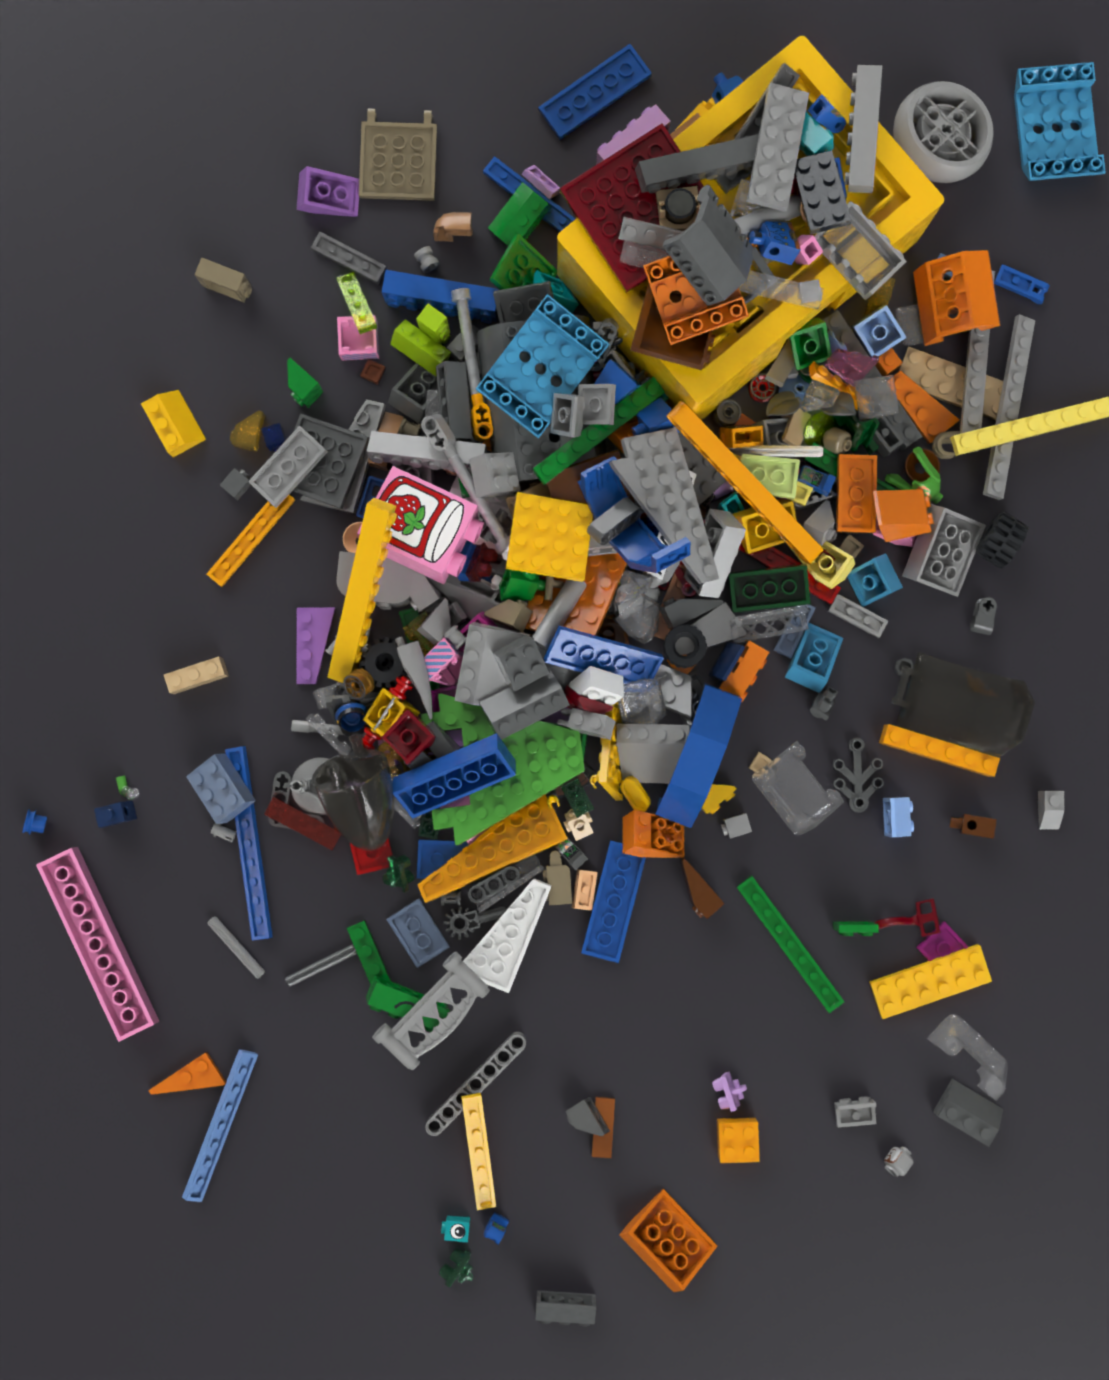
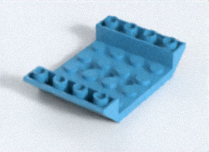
(1057, 97)
(551, 339)

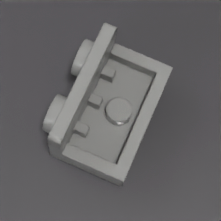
(856, 1112)

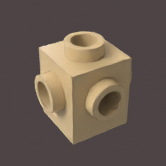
(579, 826)

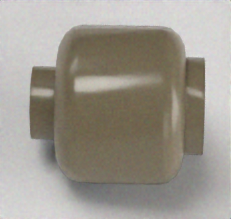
(837, 440)

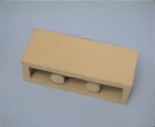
(196, 675)

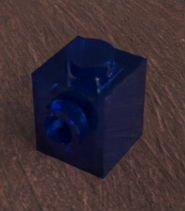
(274, 436)

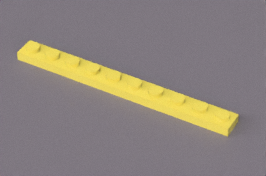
(1030, 426)

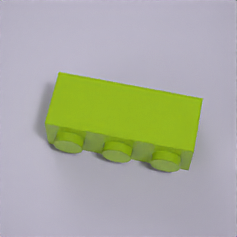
(434, 324)
(419, 346)

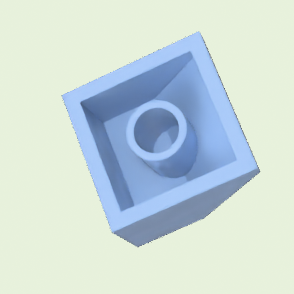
(897, 817)

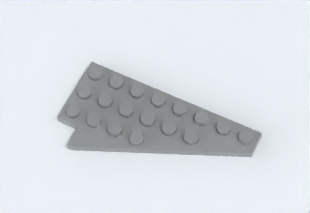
(662, 486)

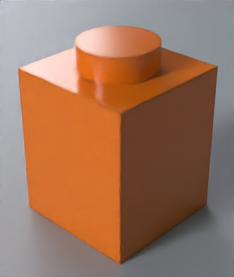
(888, 362)

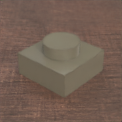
(851, 546)

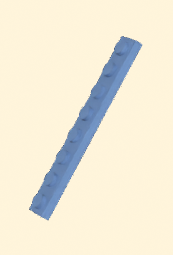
(220, 1126)

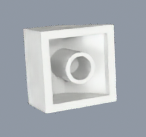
(599, 685)

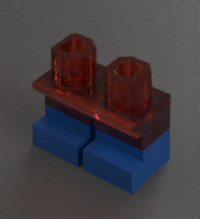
(477, 562)

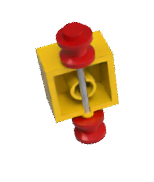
(386, 711)

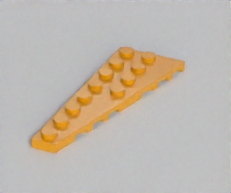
(500, 846)

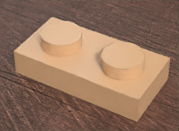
(584, 889)

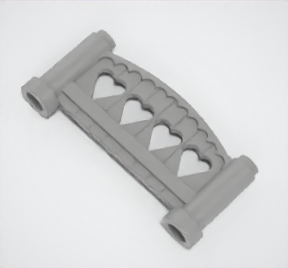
(397, 1038)

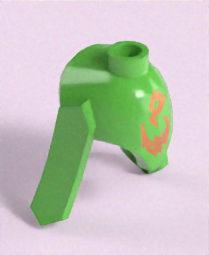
(930, 487)

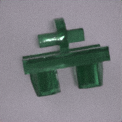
(577, 798)
(396, 874)
(450, 1274)

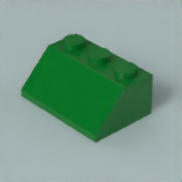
(519, 215)

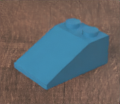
(814, 658)

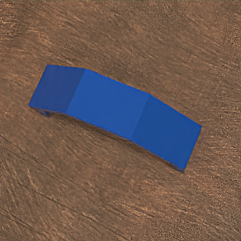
(636, 543)
(700, 756)

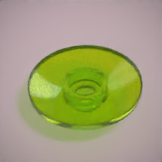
(816, 428)

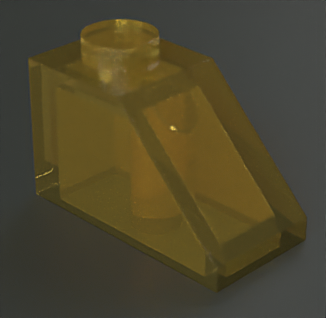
(880, 297)
(248, 432)

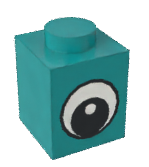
(456, 1228)

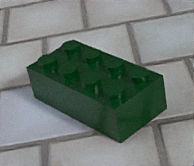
(769, 588)

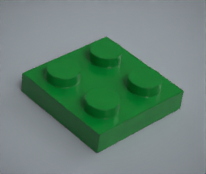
(847, 928)

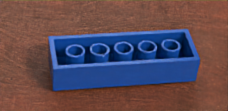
(418, 291)
(454, 776)

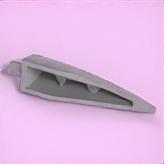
(415, 667)

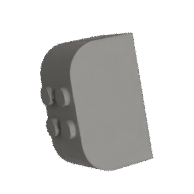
(394, 582)

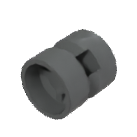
(727, 413)

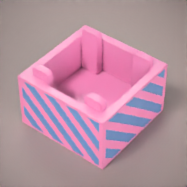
(356, 346)
(444, 663)

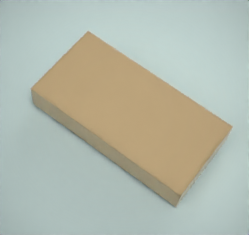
(795, 427)

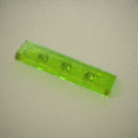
(356, 303)

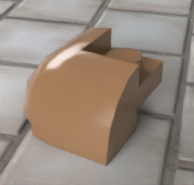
(453, 225)

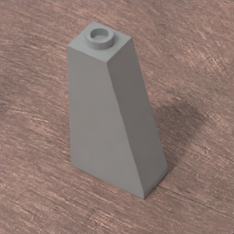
(714, 627)

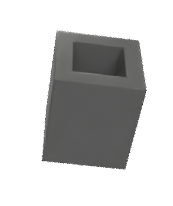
(236, 483)

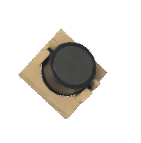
(677, 207)

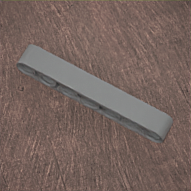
(480, 1074)

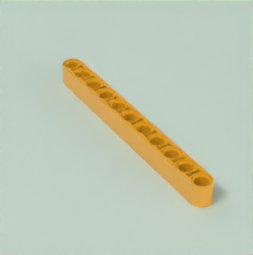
(744, 482)

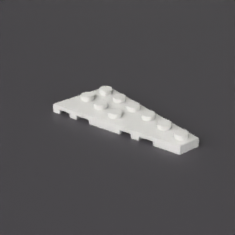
(504, 945)

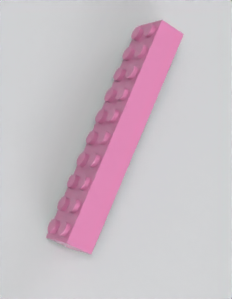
(97, 943)

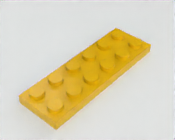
(930, 981)

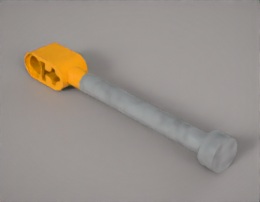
(461, 297)

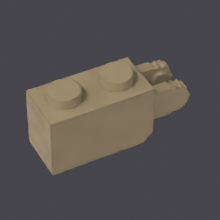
(559, 877)

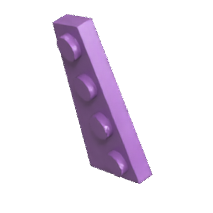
(312, 637)

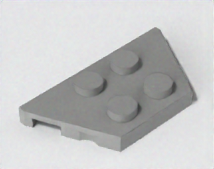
(676, 690)

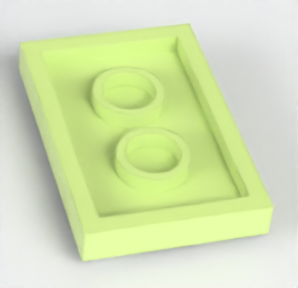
(774, 473)

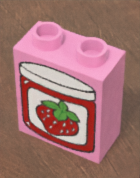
(428, 525)

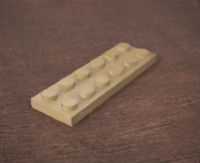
(946, 380)

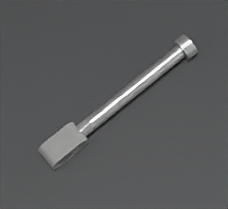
(462, 472)

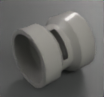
(426, 259)

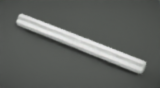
(772, 450)

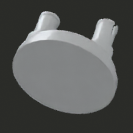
(303, 788)

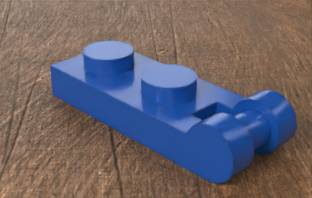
(1021, 284)

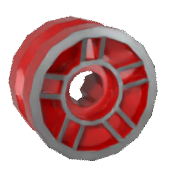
(758, 395)

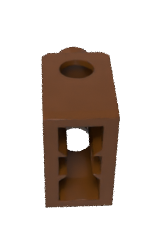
(983, 826)

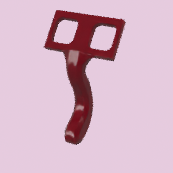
(918, 919)

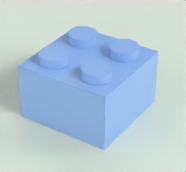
(878, 331)

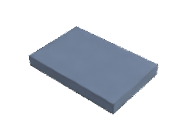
(418, 933)

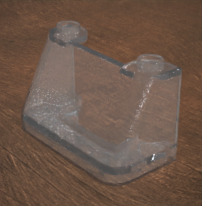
(795, 790)
(956, 1034)

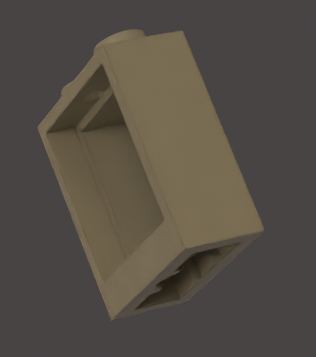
(223, 280)

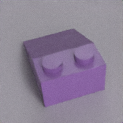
(327, 193)

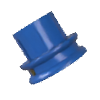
(34, 822)

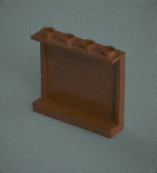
(652, 339)

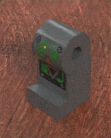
(571, 853)

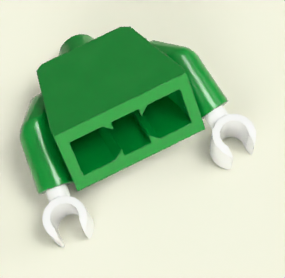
(517, 584)

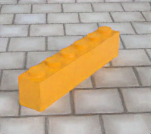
(939, 750)

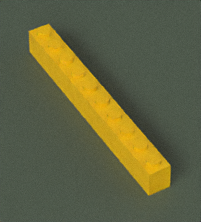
(362, 588)

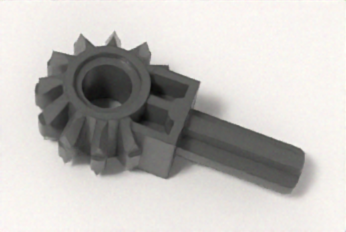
(472, 919)

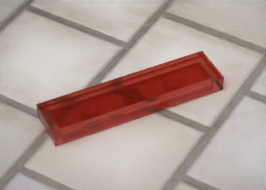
(302, 823)

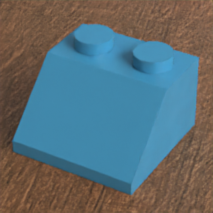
(874, 580)

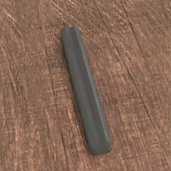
(320, 965)

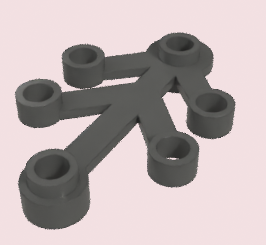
(858, 777)

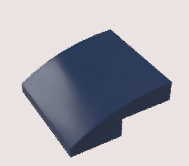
(726, 661)

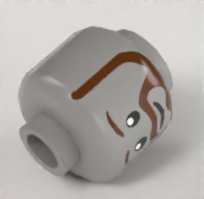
(898, 1161)

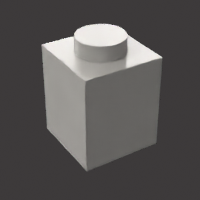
(736, 826)

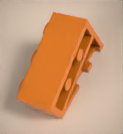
(745, 670)

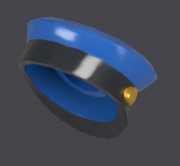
(351, 719)

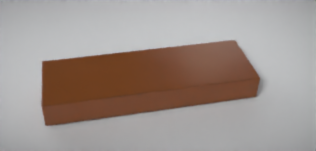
(603, 1144)

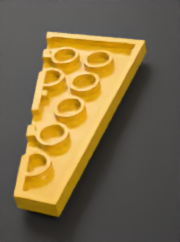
(609, 774)

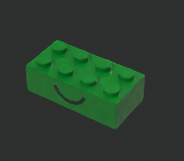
(399, 1000)

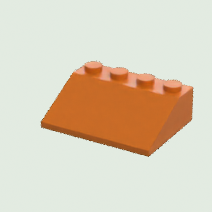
(668, 1241)

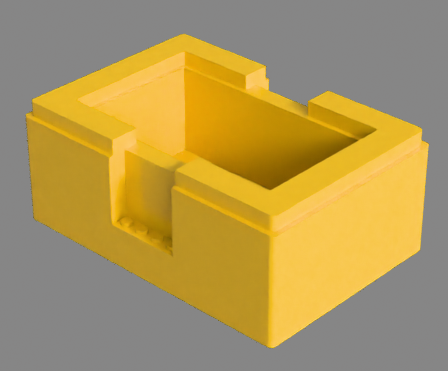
(899, 206)

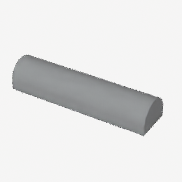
(754, 220)
(558, 612)

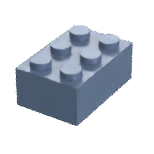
(220, 788)

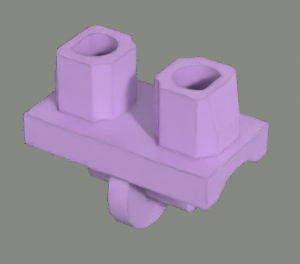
(732, 1090)

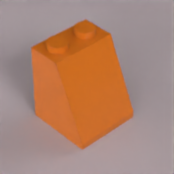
(902, 513)

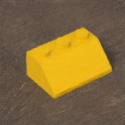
(173, 422)
(758, 532)

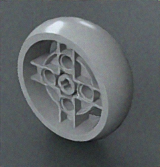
(945, 122)

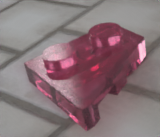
(850, 365)

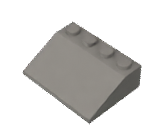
(945, 554)
(479, 670)
(650, 750)

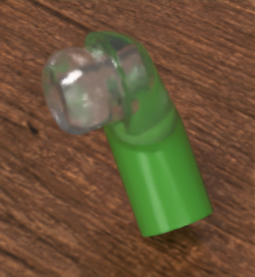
(126, 791)

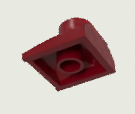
(578, 701)
(409, 736)

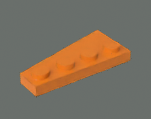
(925, 411)

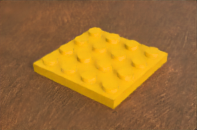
(549, 537)

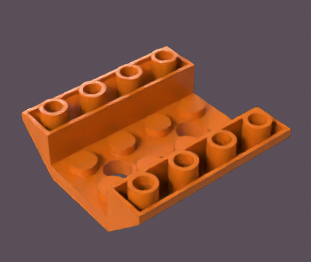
(968, 290)
(690, 314)

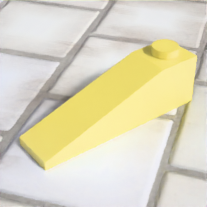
(836, 572)

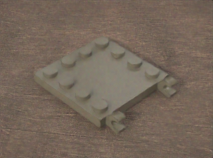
(398, 159)

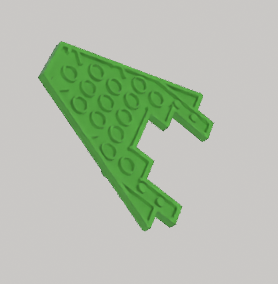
(543, 759)

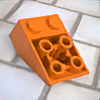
(652, 836)

